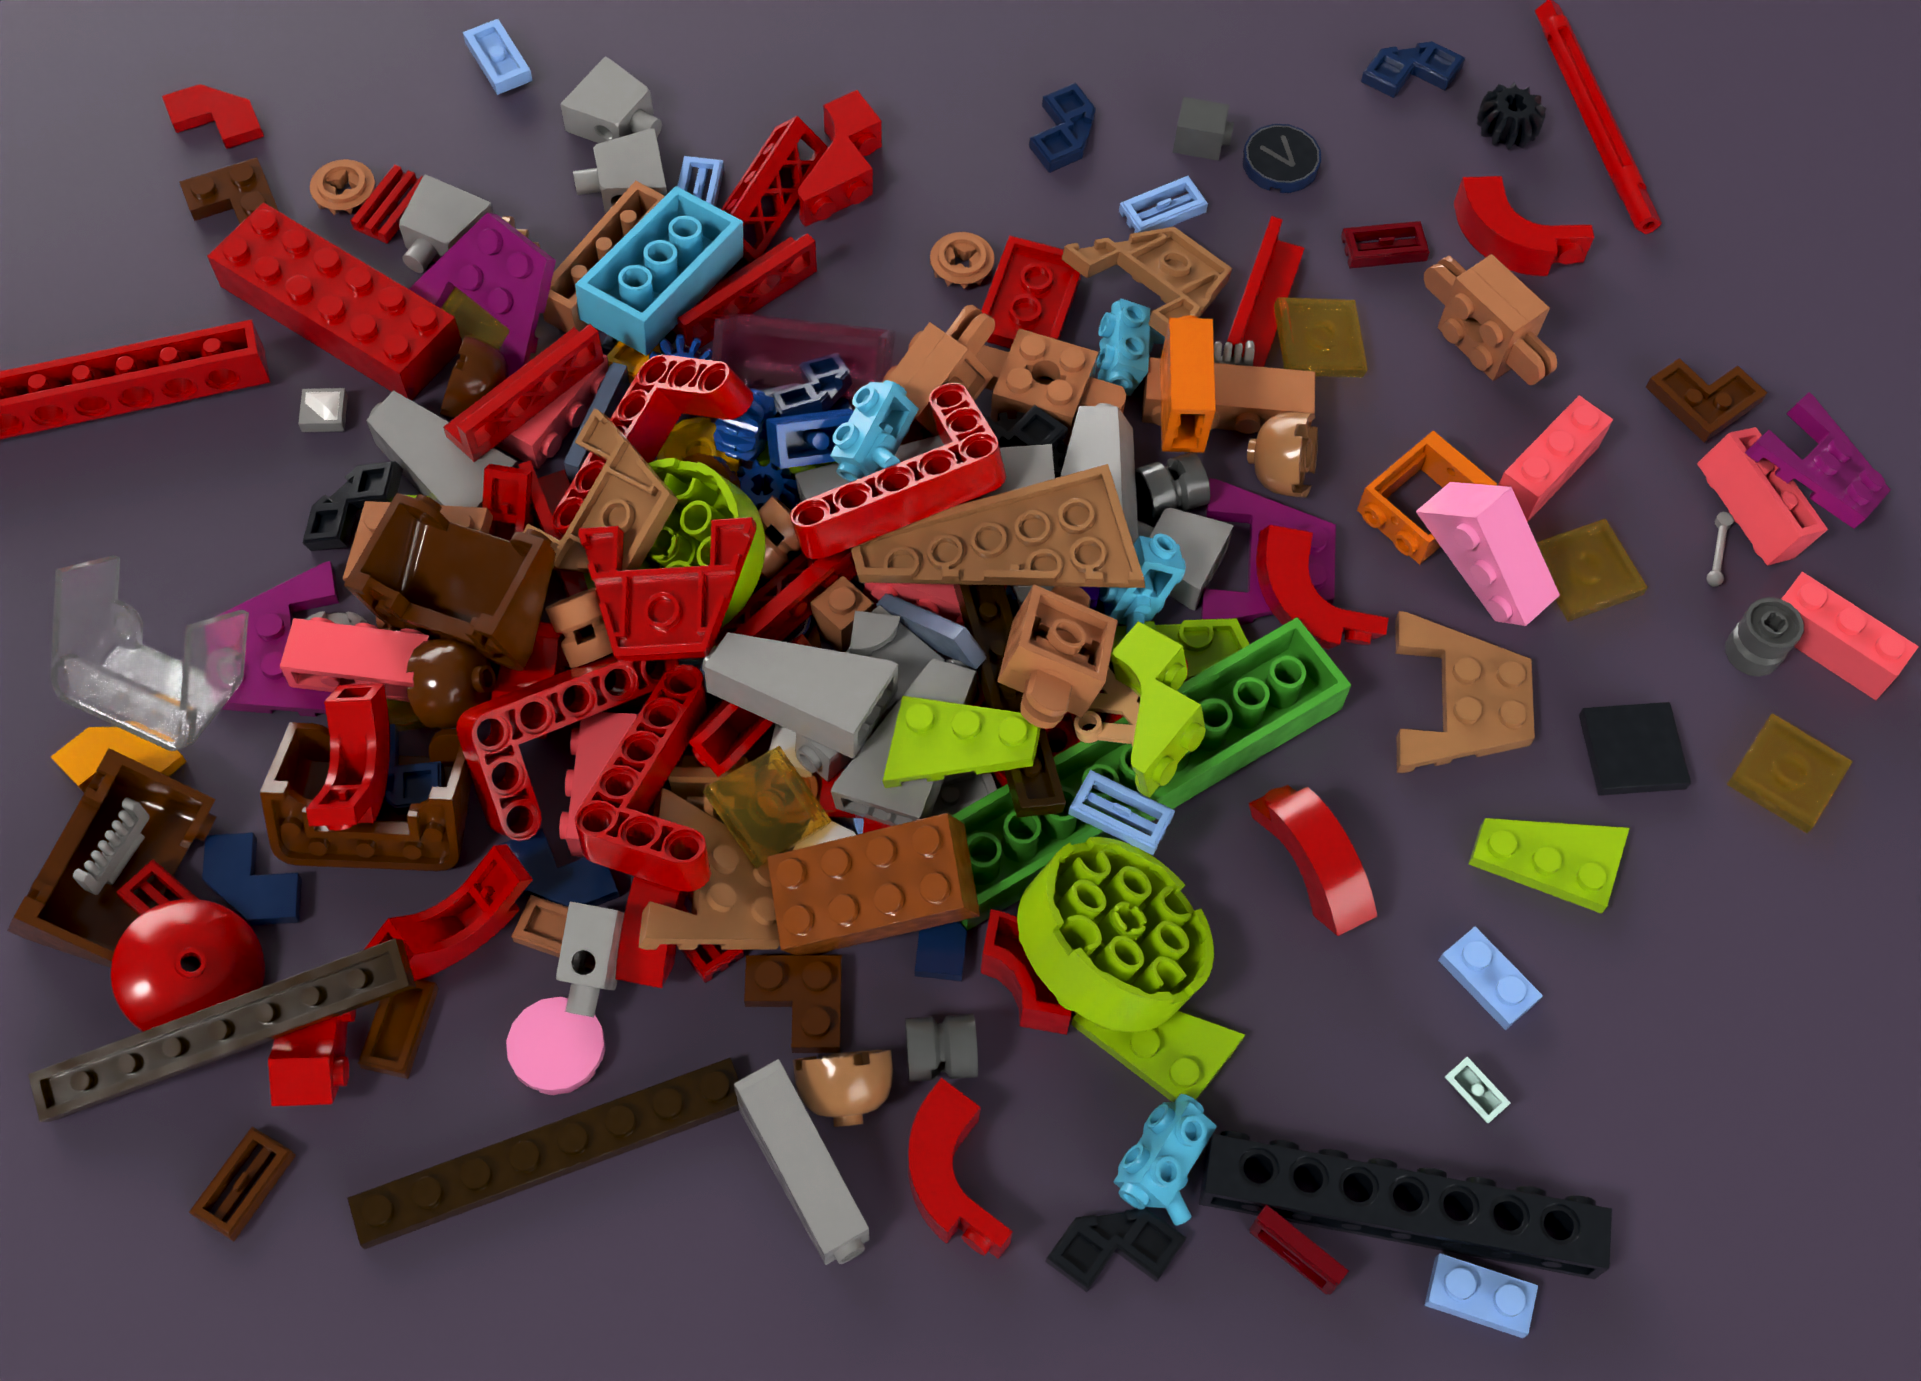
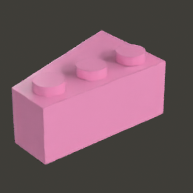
(1492, 549)

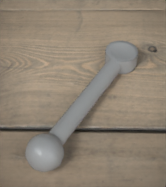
(1723, 522)

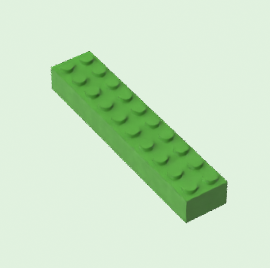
(1248, 710)

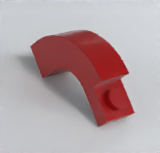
(1516, 242)
(508, 499)
(1289, 592)
(357, 758)
(1323, 853)
(462, 920)
(635, 963)
(935, 1136)

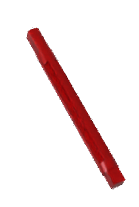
(1598, 117)

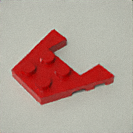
(666, 609)

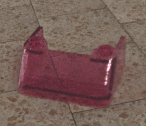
(769, 349)

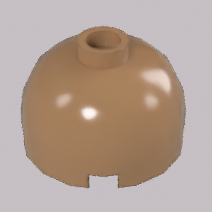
(1285, 453)
(844, 1084)

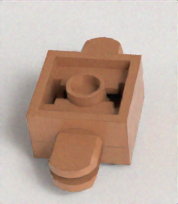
(1492, 318)
(941, 359)
(1019, 381)
(1057, 654)

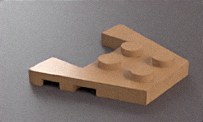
(1163, 261)
(623, 496)
(1483, 696)
(731, 907)

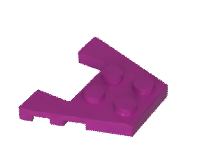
(501, 275)
(1833, 469)
(1241, 506)
(268, 629)

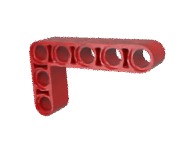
(652, 407)
(912, 489)
(548, 716)
(613, 815)

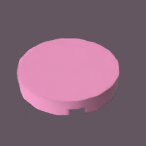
(554, 1047)

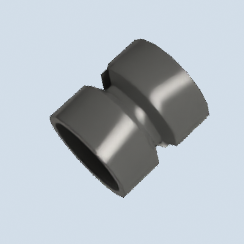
(1178, 484)
(1764, 636)
(941, 1047)

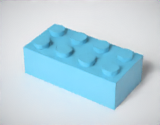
(660, 270)

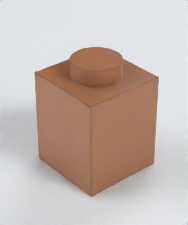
(835, 611)

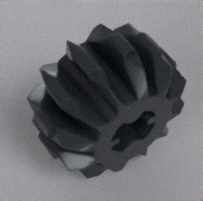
(1511, 116)

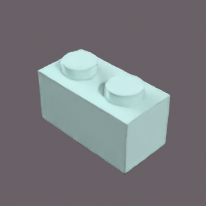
(1477, 1090)

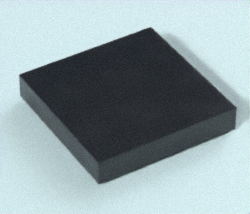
(1634, 748)

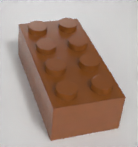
(873, 885)

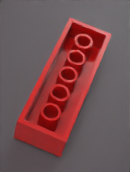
(336, 301)

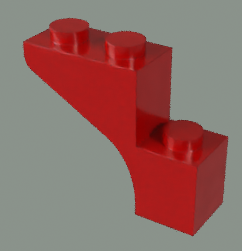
(842, 172)
(729, 732)

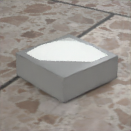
(323, 410)

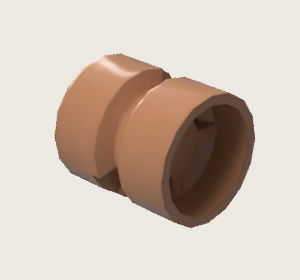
(777, 514)
(575, 613)

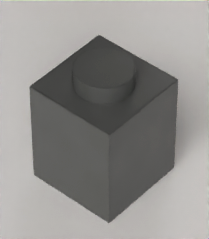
(1202, 128)

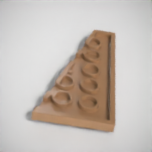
(1040, 535)

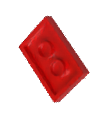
(1030, 291)

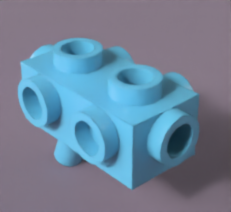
(1126, 344)
(873, 431)
(1162, 570)
(1163, 1157)

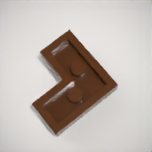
(228, 188)
(1703, 406)
(807, 985)

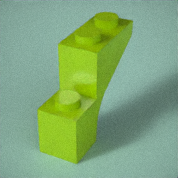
(1166, 719)

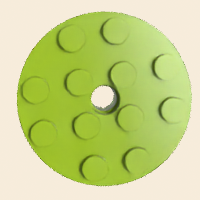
(687, 532)
(1114, 935)

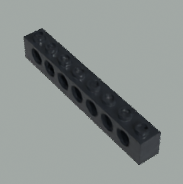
(1584, 1225)

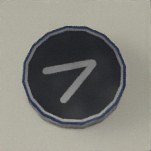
(1281, 158)

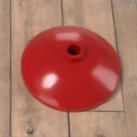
(148, 970)

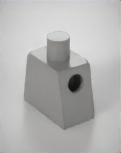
(609, 105)
(620, 164)
(437, 220)
(1201, 545)
(589, 932)

